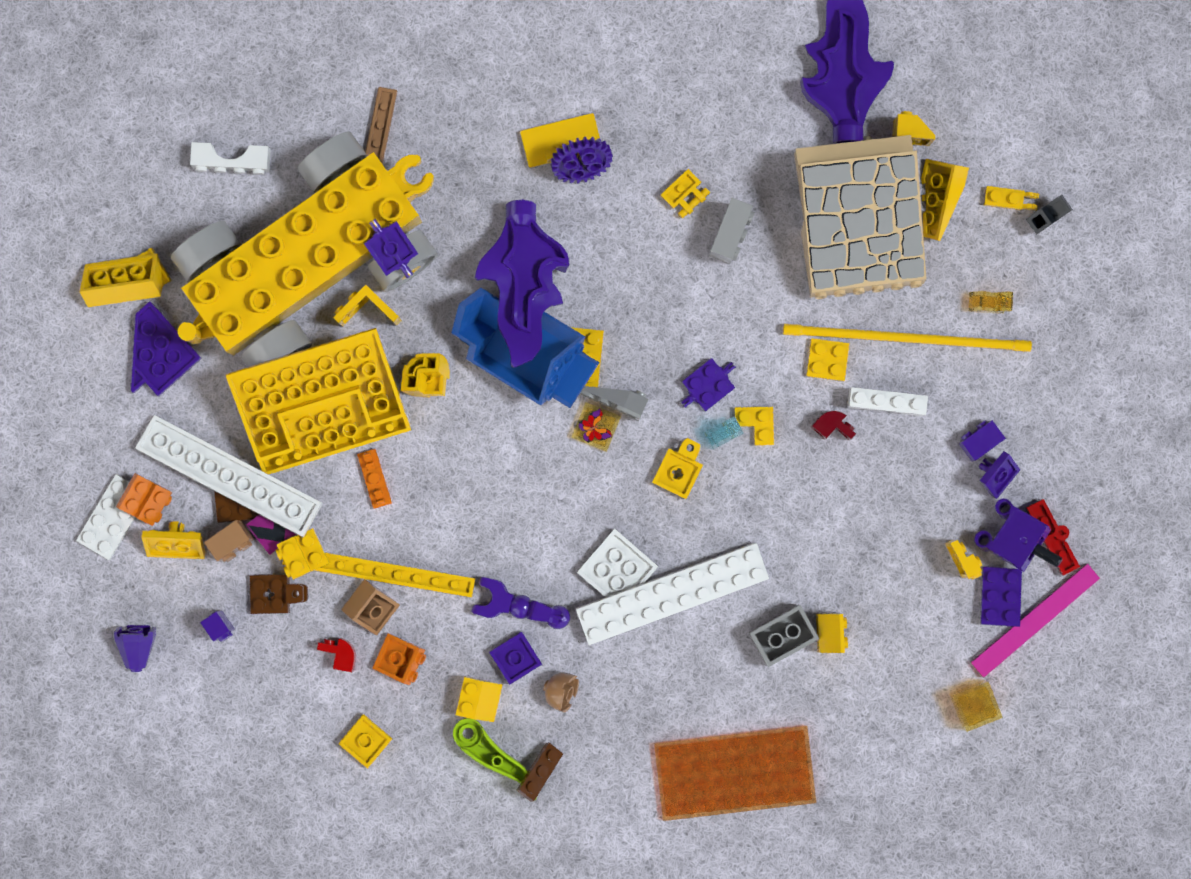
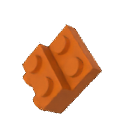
(144, 499)
(399, 659)

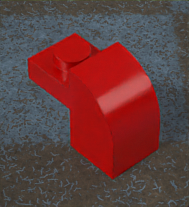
(345, 653)

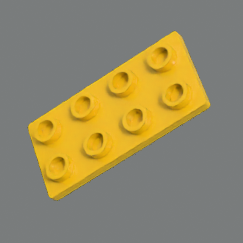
(545, 139)

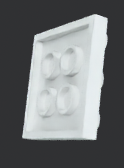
(616, 566)

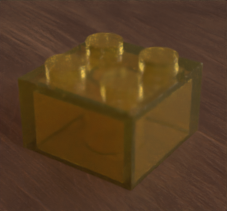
(975, 706)

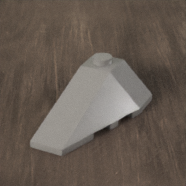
(623, 401)

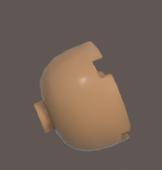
(560, 690)

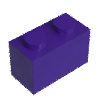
(982, 440)
(218, 626)

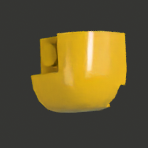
(425, 375)

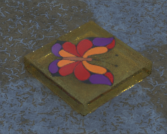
(596, 427)

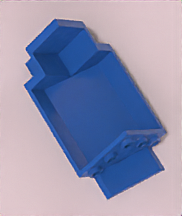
(555, 372)

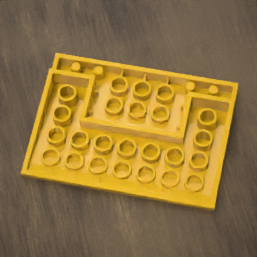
(319, 401)

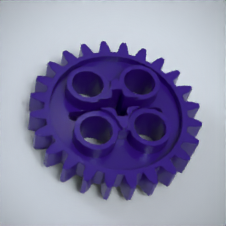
(593, 154)

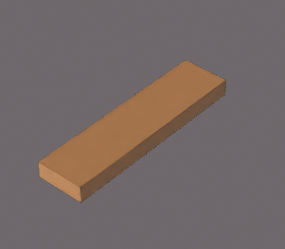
(381, 122)

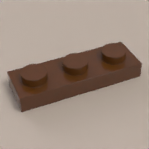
(539, 772)

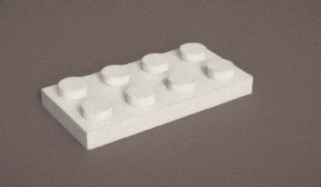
(107, 523)

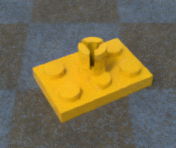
(592, 348)
(173, 543)

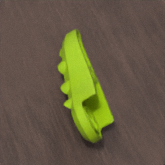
(486, 751)

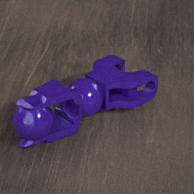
(519, 606)

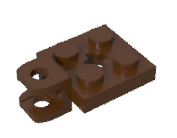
(283, 594)

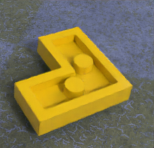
(761, 419)

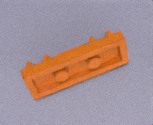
(374, 478)

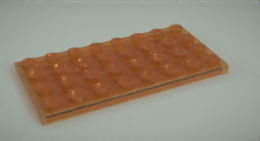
(735, 773)

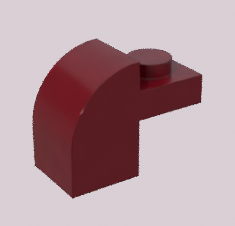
(829, 422)

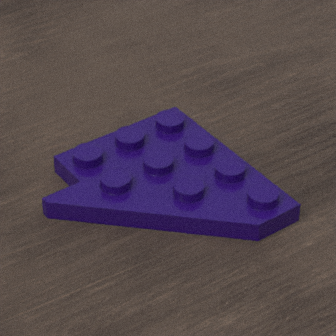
(158, 352)

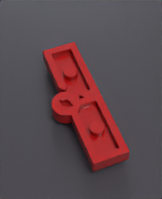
(1056, 538)

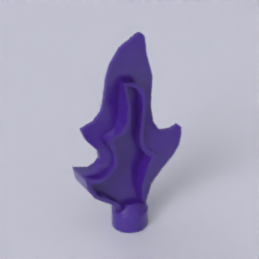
(846, 71)
(522, 269)

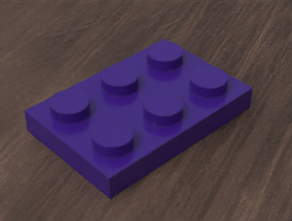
(1001, 596)

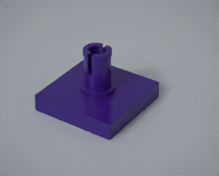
(998, 474)

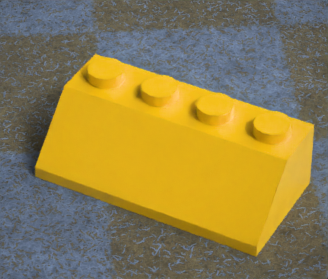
(121, 280)

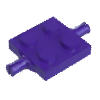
(391, 248)
(708, 384)

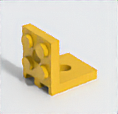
(357, 301)

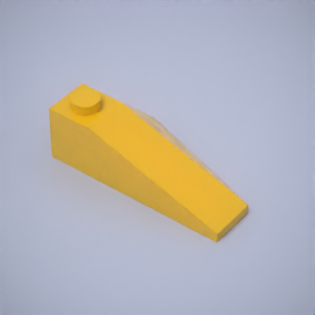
(943, 188)

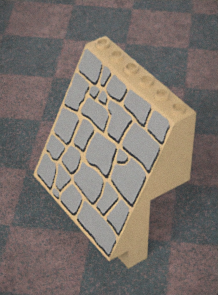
(861, 216)

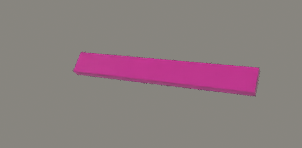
(1035, 620)

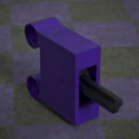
(1018, 538)

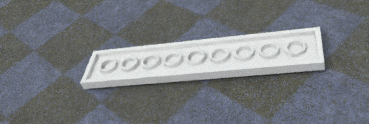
(228, 476)
(672, 593)

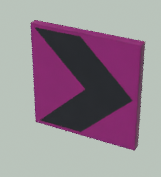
(269, 533)

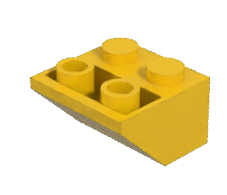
(831, 633)

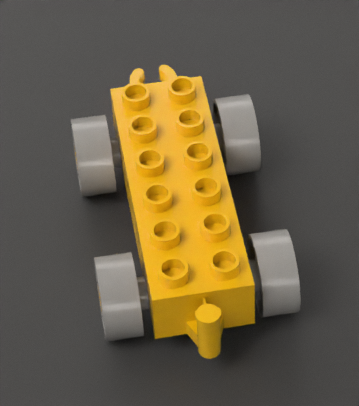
(260, 283)

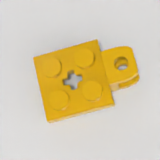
(686, 462)

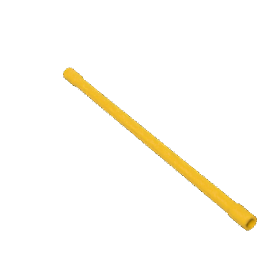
(1015, 345)

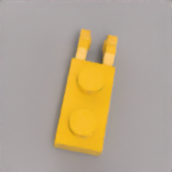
(1009, 198)

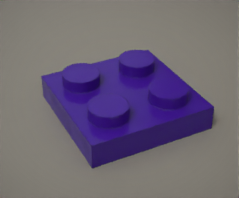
(515, 658)

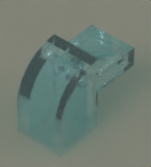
(724, 432)

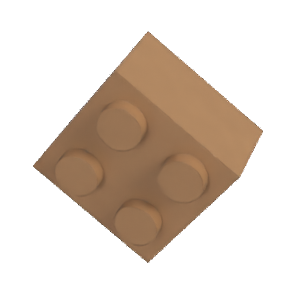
(229, 541)

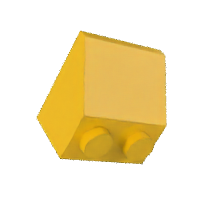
(912, 125)
(478, 699)

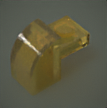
(990, 302)

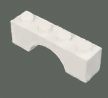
(254, 159)
(887, 401)

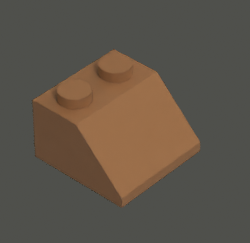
(370, 607)

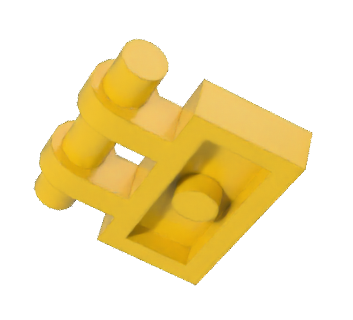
(680, 189)

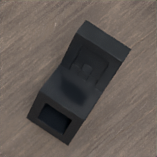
(1049, 214)

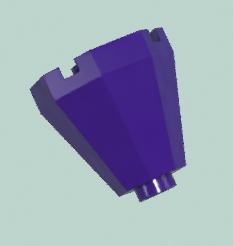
(135, 645)

